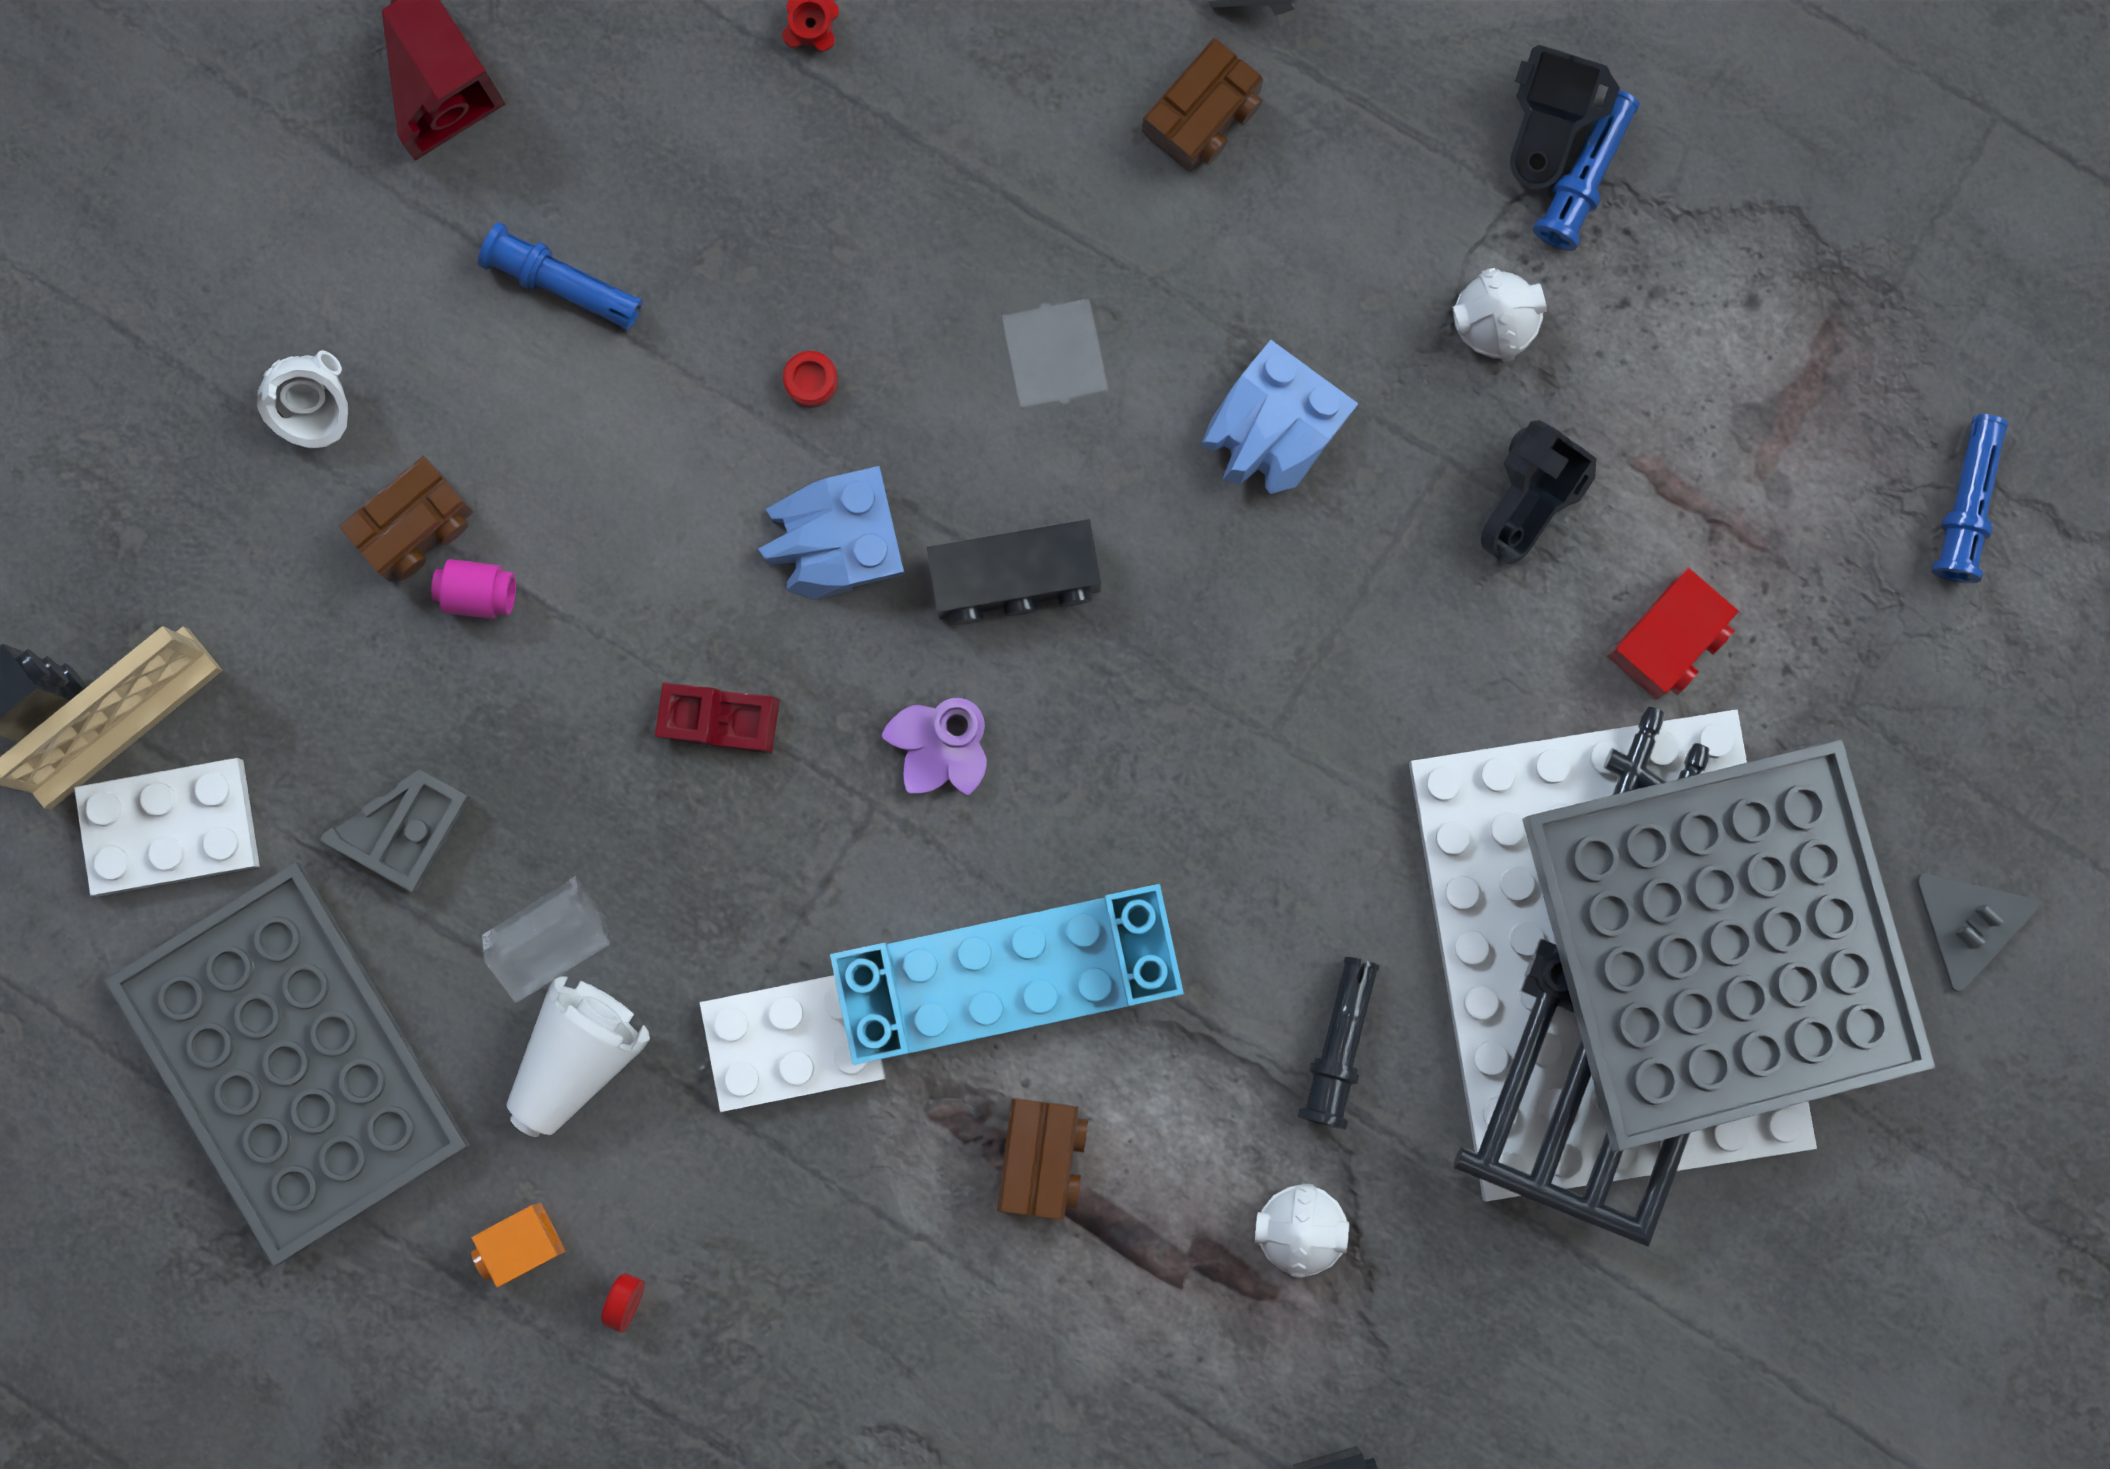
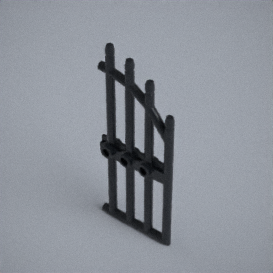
(1548, 985)

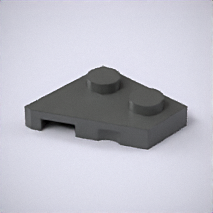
(402, 830)

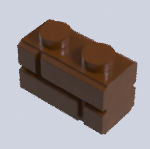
(1203, 106)
(407, 521)
(1040, 1157)

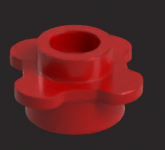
(821, 34)

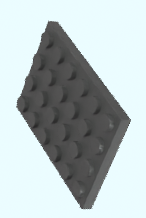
(287, 1063)

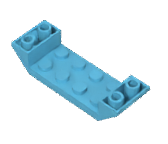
(1006, 975)

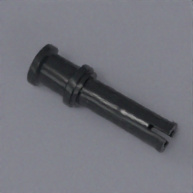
(1335, 1068)

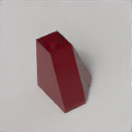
(433, 76)

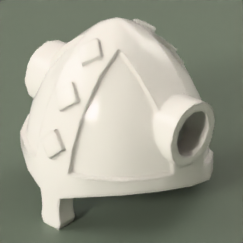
(1499, 314)
(308, 398)
(1302, 1230)

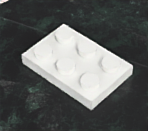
(166, 827)
(781, 1044)

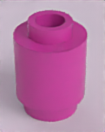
(474, 589)

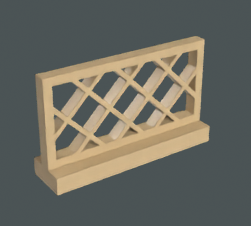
(108, 716)

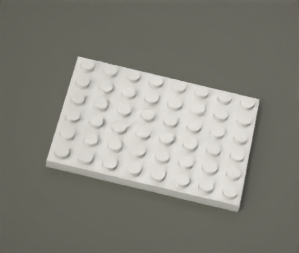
(1495, 913)

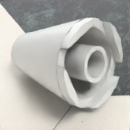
(571, 1055)

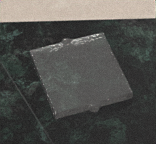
(1055, 353)

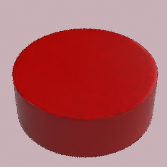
(810, 379)
(622, 1302)

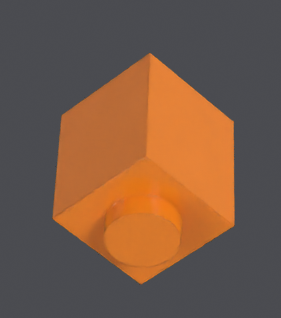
(516, 1245)

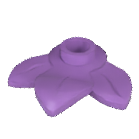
(933, 752)

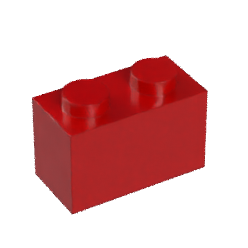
(1674, 634)

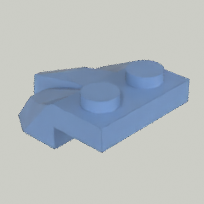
(1277, 420)
(836, 535)

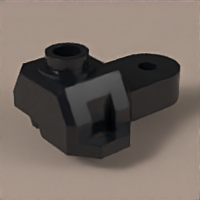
(1557, 101)
(1545, 477)

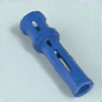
(1578, 191)
(536, 267)
(1968, 523)

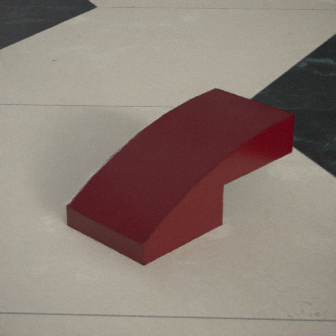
(717, 717)

